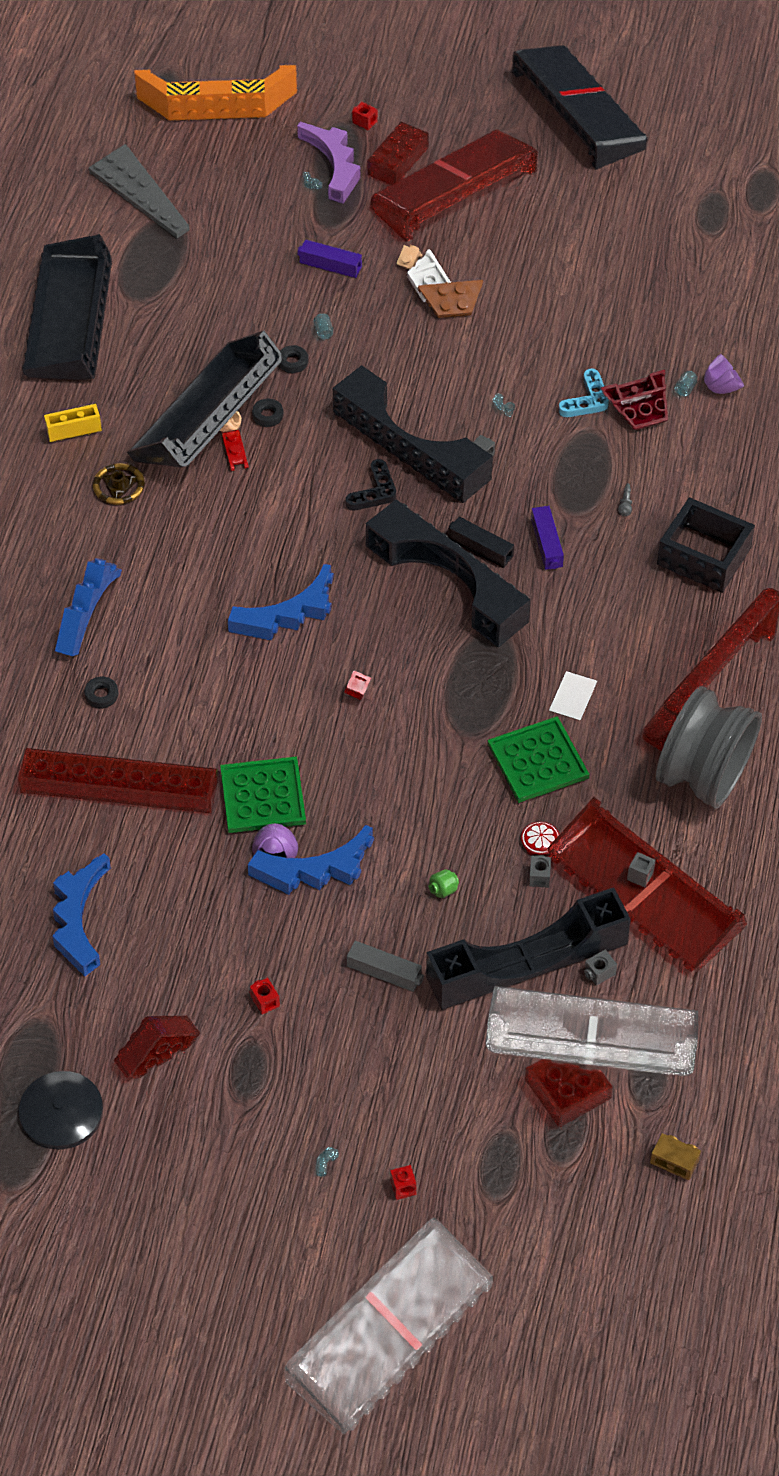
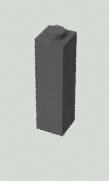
(384, 966)

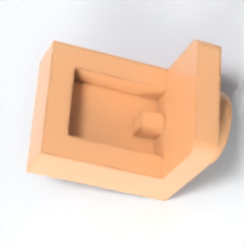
(409, 257)

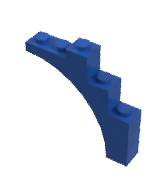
(86, 595)
(265, 621)
(315, 871)
(68, 913)

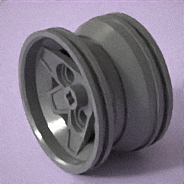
(708, 747)

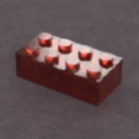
(397, 153)

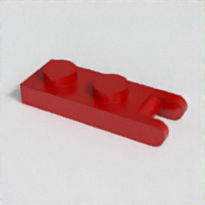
(234, 449)

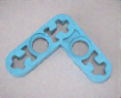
(591, 400)

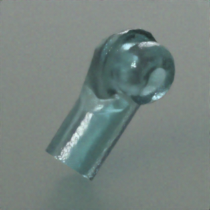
(323, 1158)

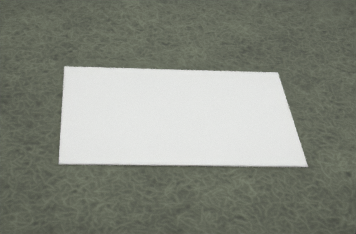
(573, 695)

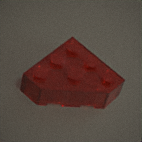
(155, 1043)
(567, 1089)

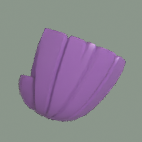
(721, 376)
(275, 839)

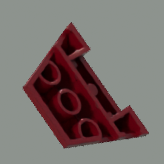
(640, 401)

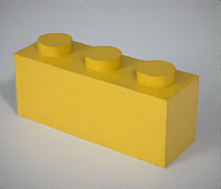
(72, 422)

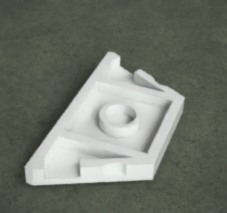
(427, 272)

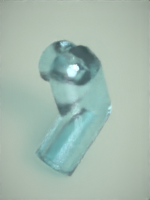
(311, 183)

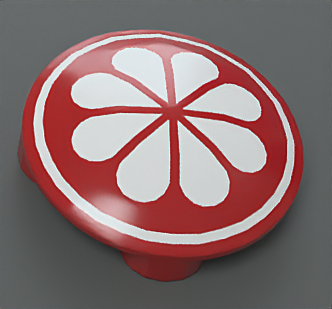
(538, 837)

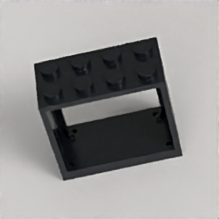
(695, 564)

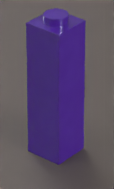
(330, 258)
(547, 537)

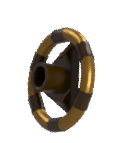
(118, 483)

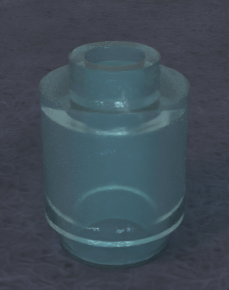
(323, 326)
(686, 383)

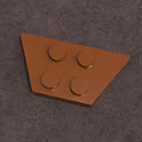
(452, 298)

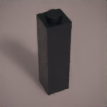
(481, 541)

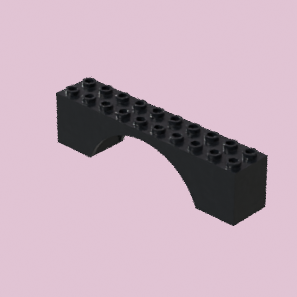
(453, 465)
(405, 537)
(470, 971)

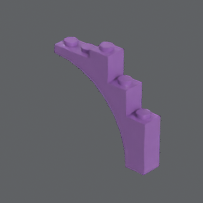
(333, 145)

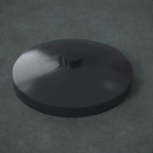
(61, 1110)

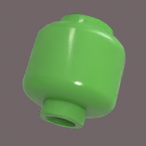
(443, 883)

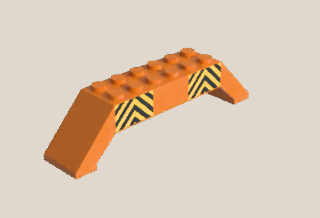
(216, 98)

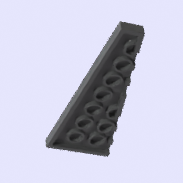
(131, 181)

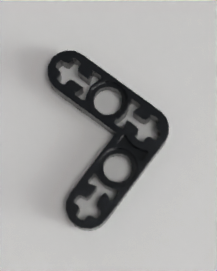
(378, 492)

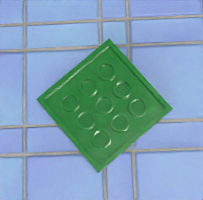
(538, 759)
(263, 794)

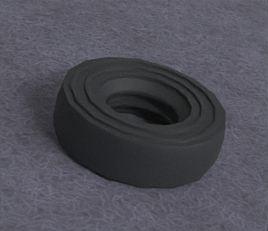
(293, 350)
(267, 421)
(99, 682)

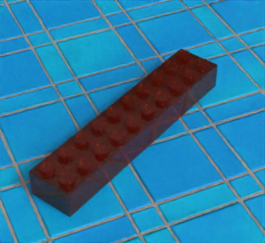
(118, 780)

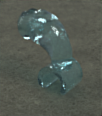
(498, 403)

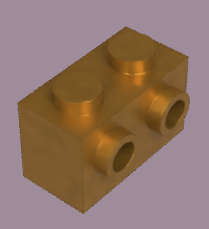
(675, 1156)

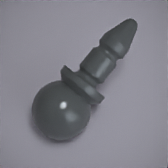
(625, 507)

